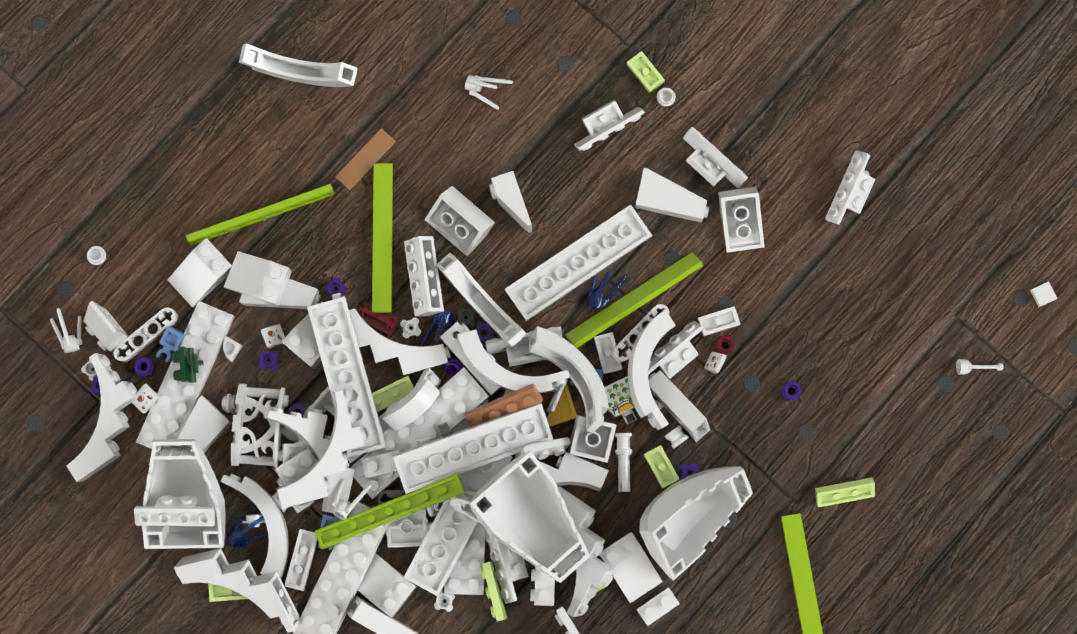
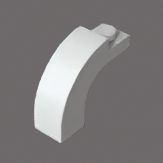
(415, 403)

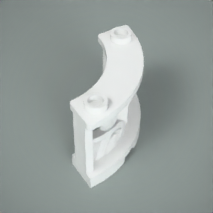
(240, 446)

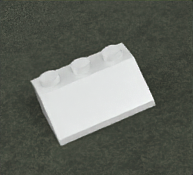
(459, 220)

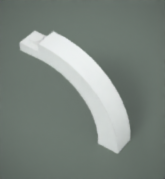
(296, 70)
(480, 300)
(639, 366)
(582, 373)
(498, 375)
(274, 519)

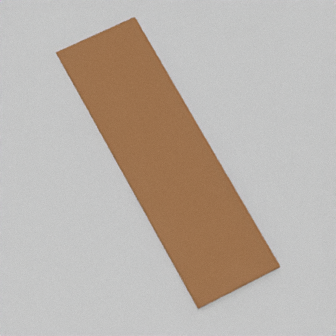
(365, 159)

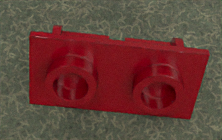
(382, 321)

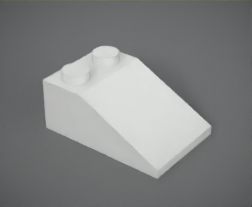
(509, 197)
(741, 219)
(200, 273)
(258, 278)
(104, 327)
(303, 342)
(631, 567)
(385, 586)

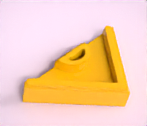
(564, 410)

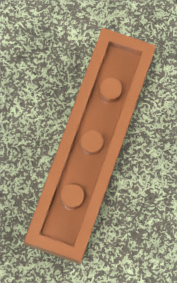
(510, 403)

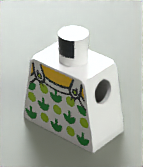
(620, 400)

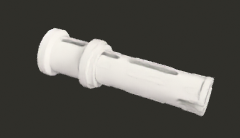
(623, 451)

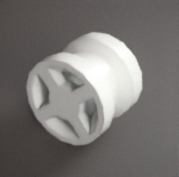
(676, 436)

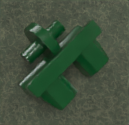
(188, 365)

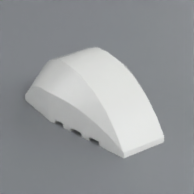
(179, 470)
(690, 514)
(531, 517)

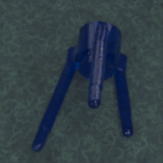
(597, 299)
(443, 320)
(238, 536)

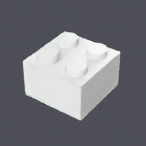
(592, 445)

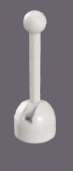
(964, 366)

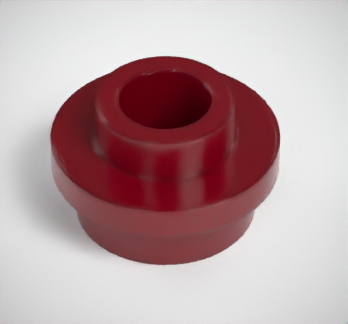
(727, 339)

